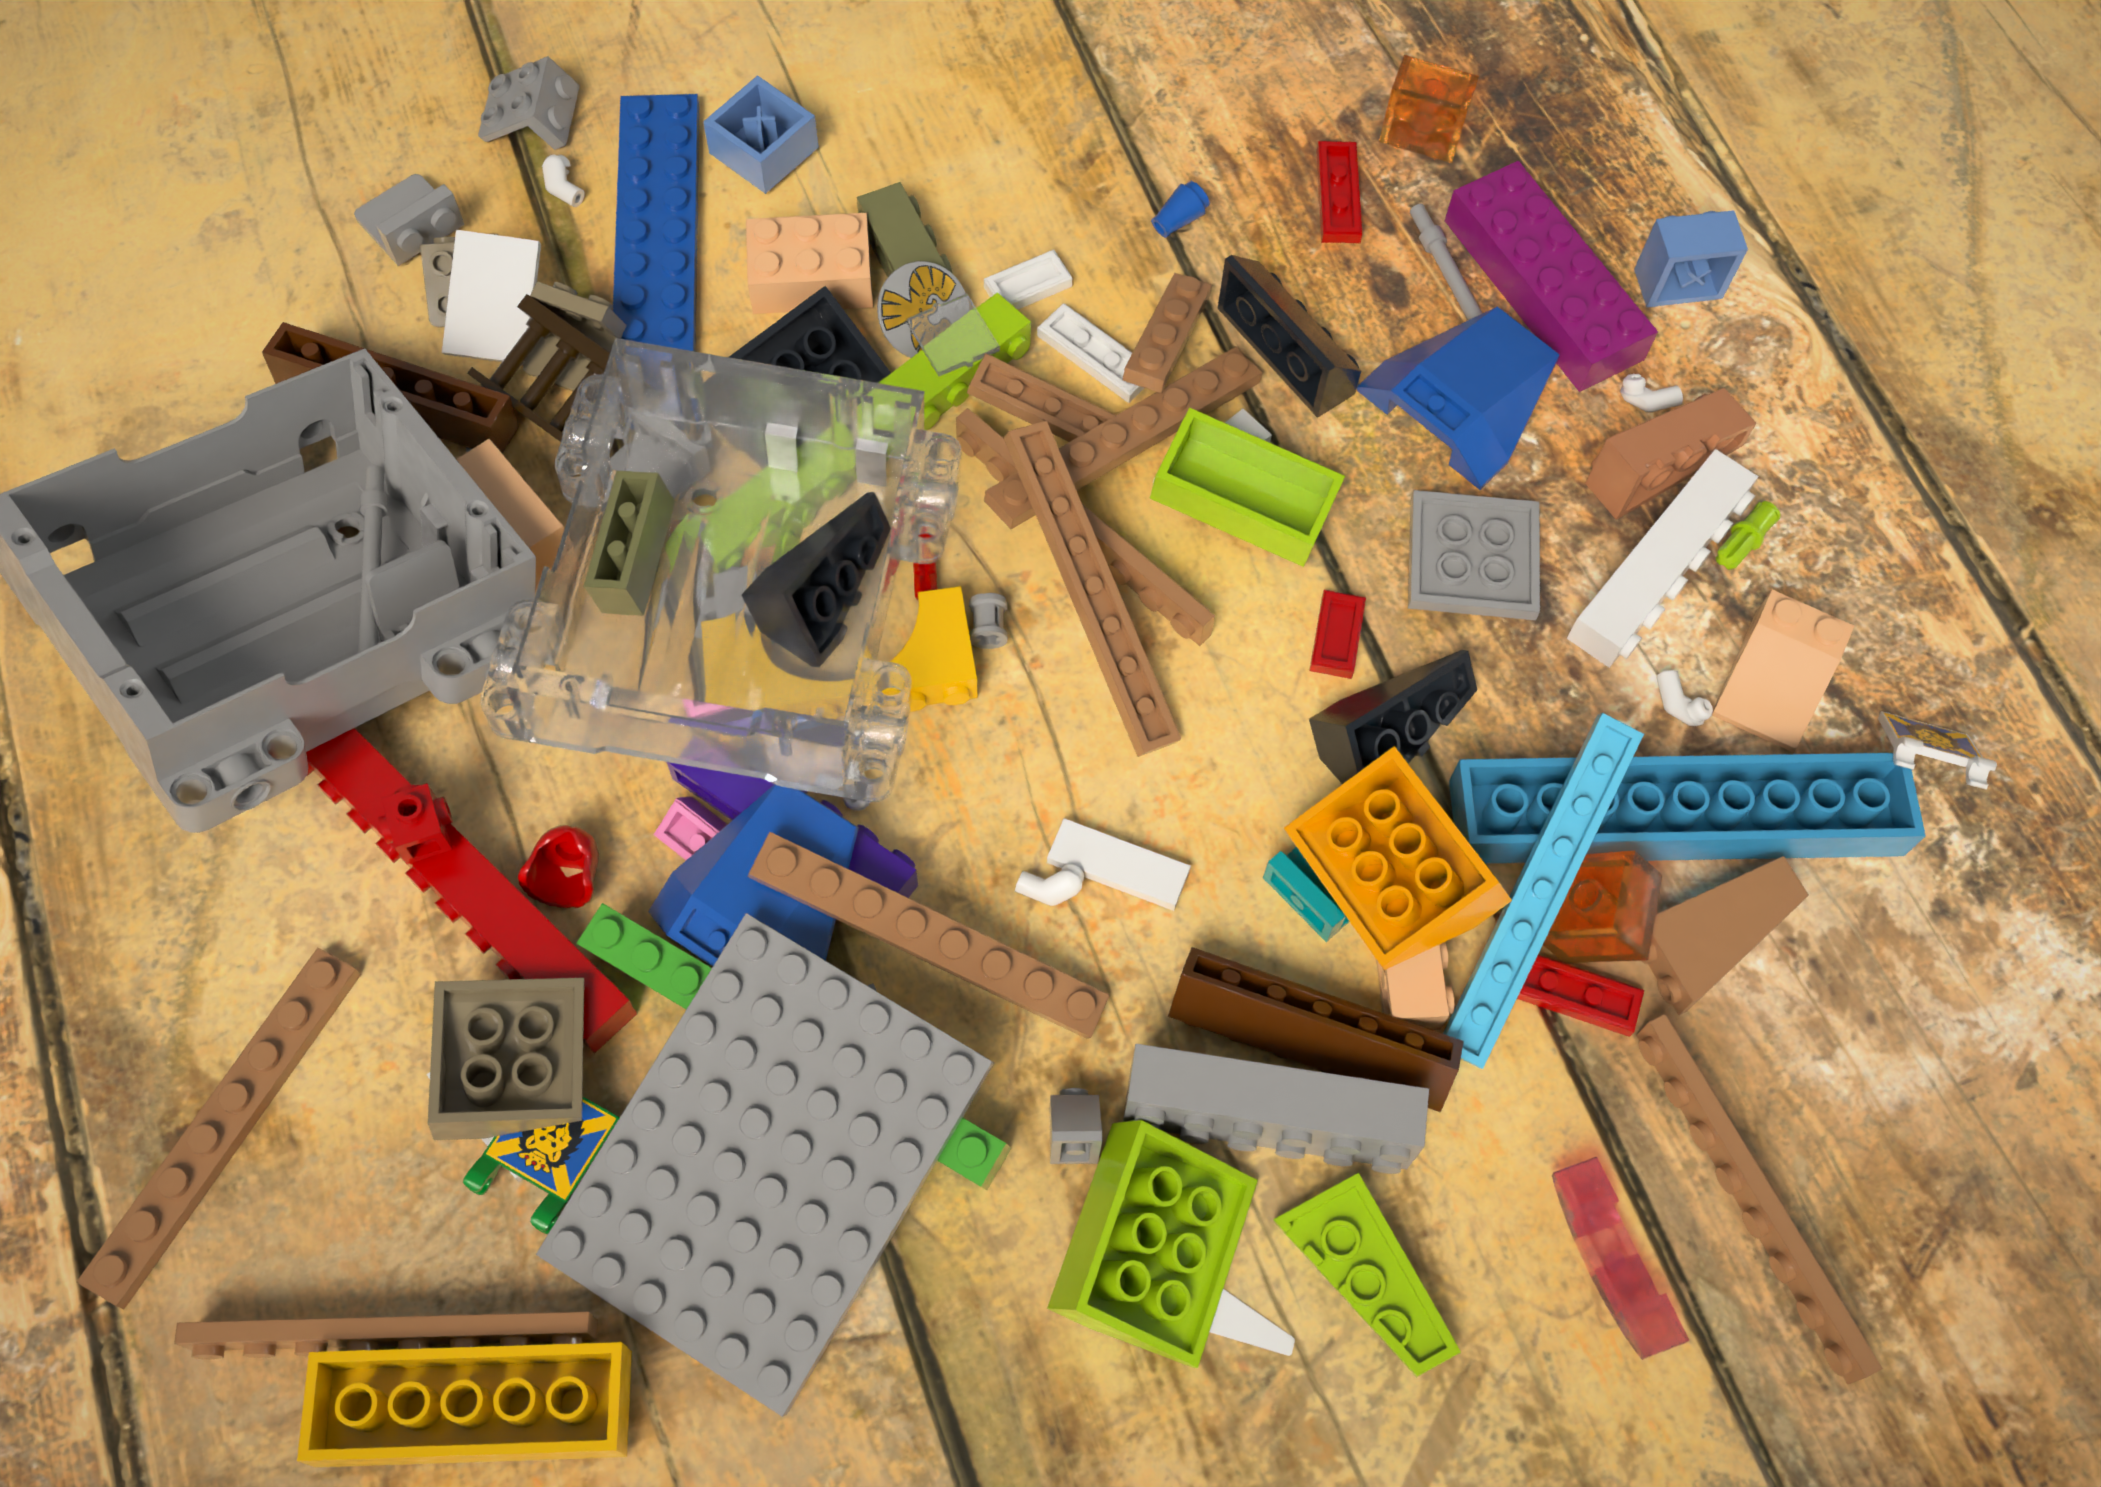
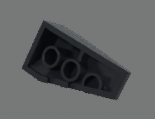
(811, 587)
(1392, 714)

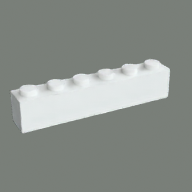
(1662, 558)

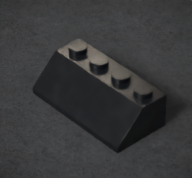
(1286, 335)

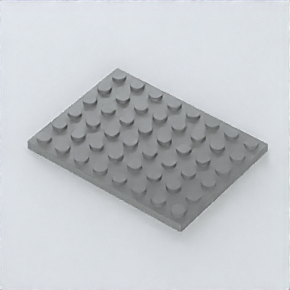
(765, 1163)

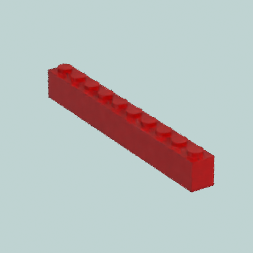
(470, 888)

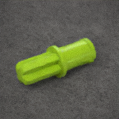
(1748, 534)

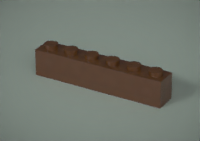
(448, 405)
(1313, 1026)

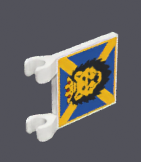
(1920, 738)

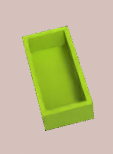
(1246, 486)

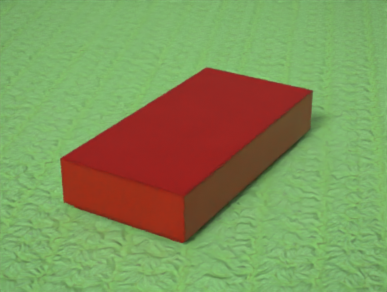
(1337, 634)

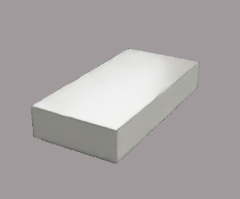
(1030, 280)

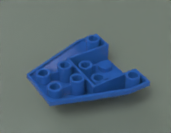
(1469, 389)
(712, 890)

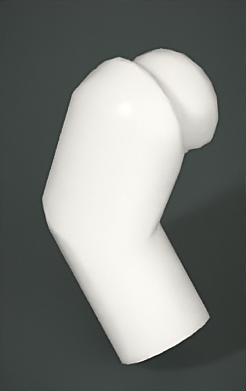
(556, 180)
(1680, 706)

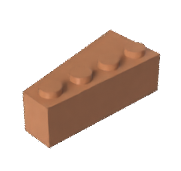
(1666, 450)

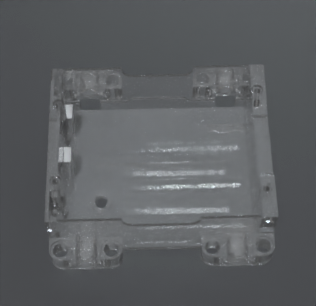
(695, 671)

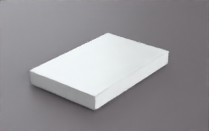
(485, 288)

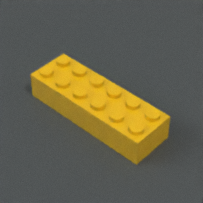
(466, 1404)

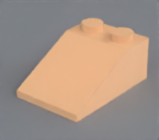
(1782, 670)

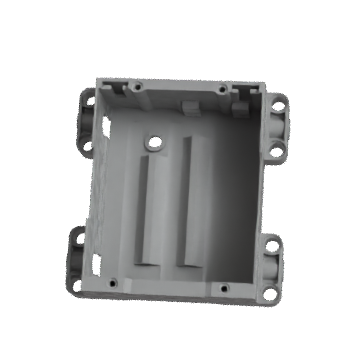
(233, 604)

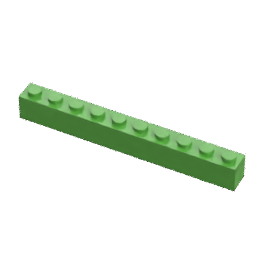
(679, 977)

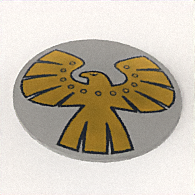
(908, 293)

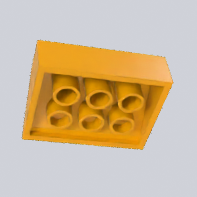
(1396, 862)

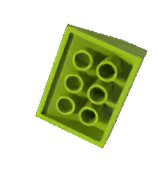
(1153, 1243)

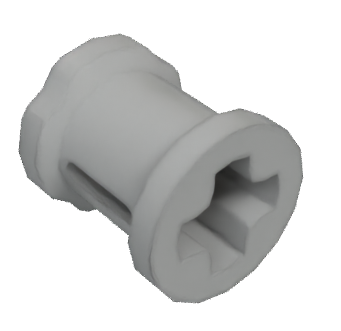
(988, 621)

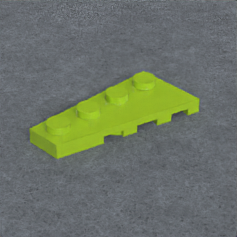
(1364, 1262)

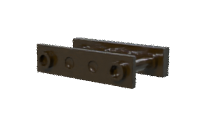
(570, 346)

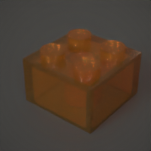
(1428, 108)
(1607, 910)

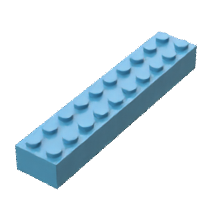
(1702, 806)

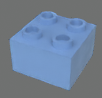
(761, 134)
(1690, 258)

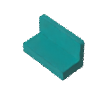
(1305, 893)

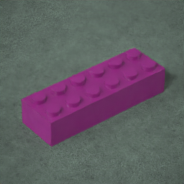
(1550, 275)

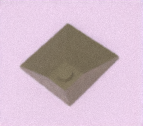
(505, 1056)

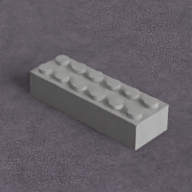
(1277, 1108)

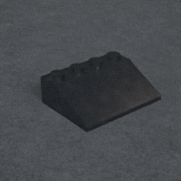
(817, 339)

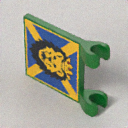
(547, 1158)

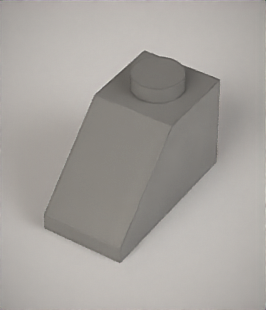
(1075, 1127)

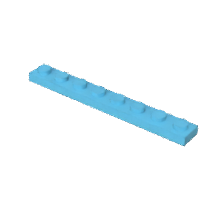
(1542, 887)

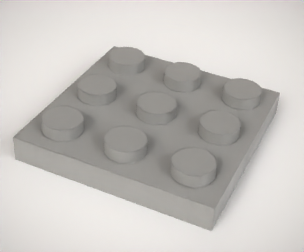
(1474, 555)

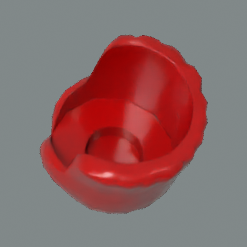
(542, 873)

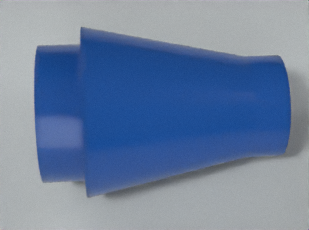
(1182, 208)

